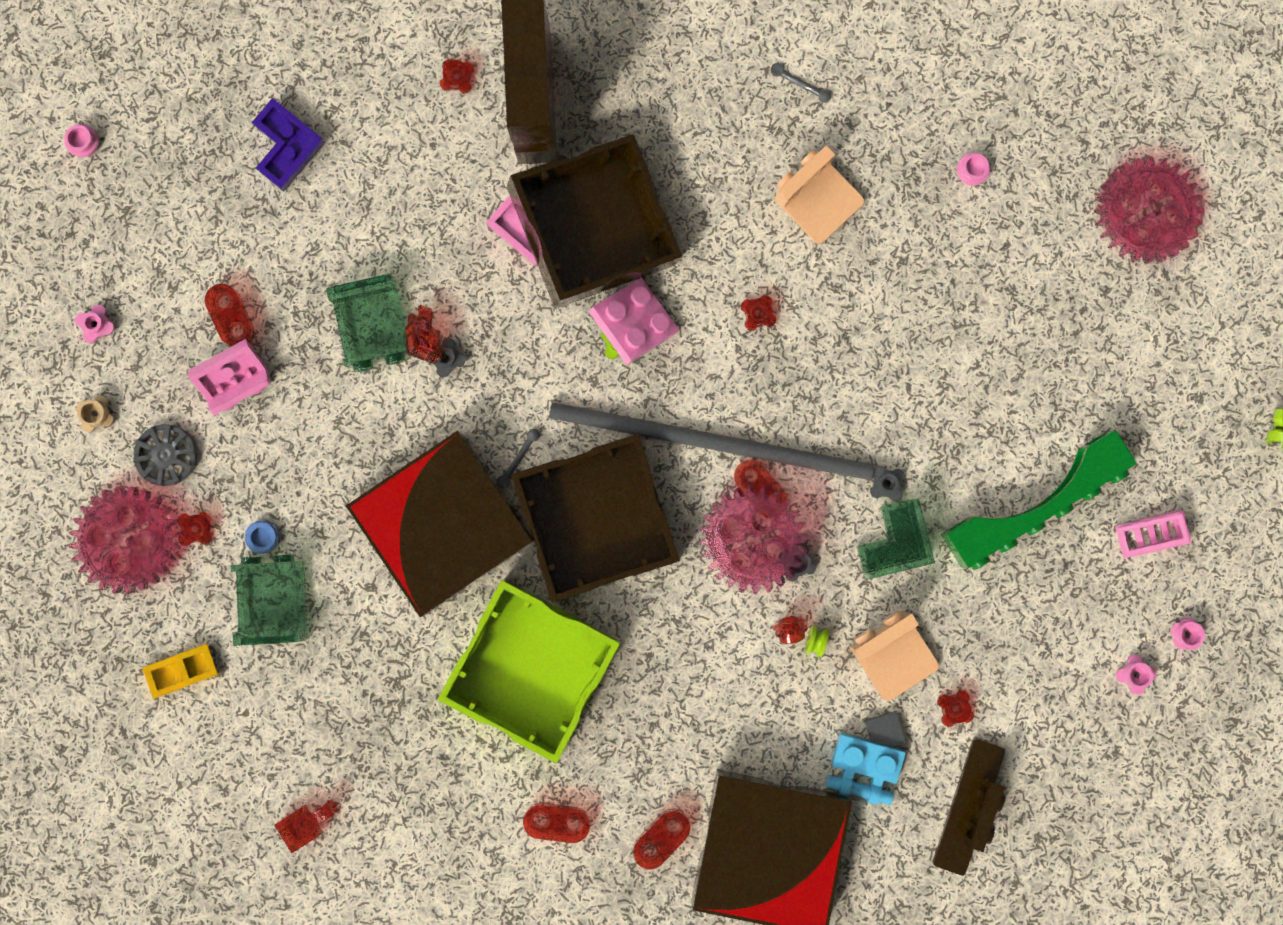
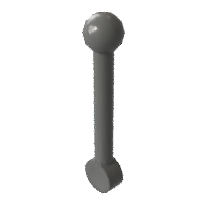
(777, 70)
(503, 480)

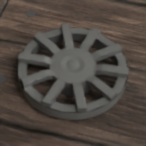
(165, 455)

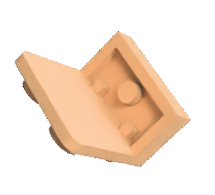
(818, 196)
(894, 655)

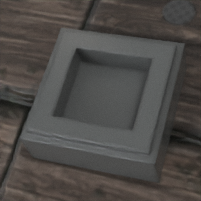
(886, 729)

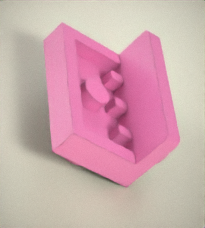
(230, 377)

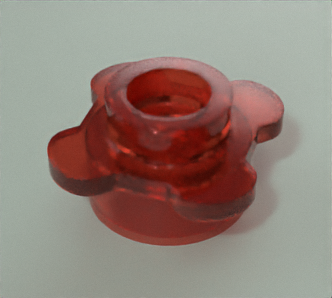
(453, 67)
(752, 320)
(186, 523)
(790, 630)
(963, 713)

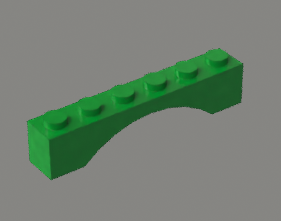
(1094, 465)

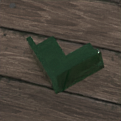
(905, 545)

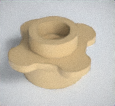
(85, 413)

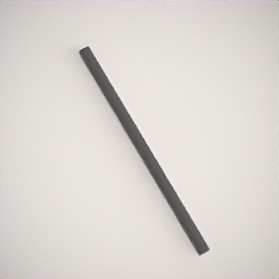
(711, 441)

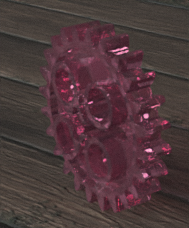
(1134, 184)
(109, 515)
(763, 567)

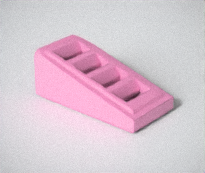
(1180, 526)

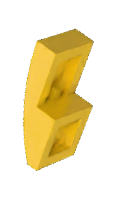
(180, 671)

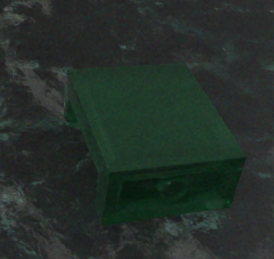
(370, 322)
(270, 601)

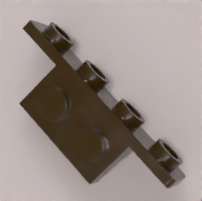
(972, 808)

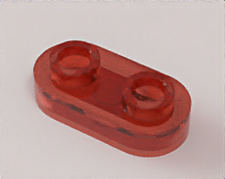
(230, 316)
(763, 479)
(556, 826)
(663, 839)

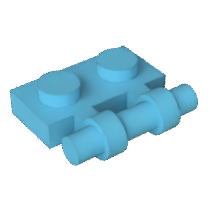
(869, 759)

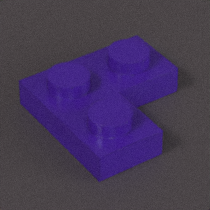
(293, 147)

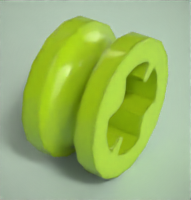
(816, 641)

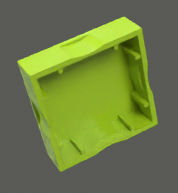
(529, 670)

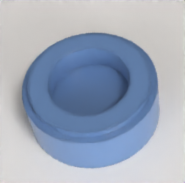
(262, 537)

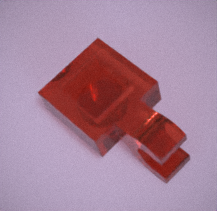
(422, 339)
(302, 825)

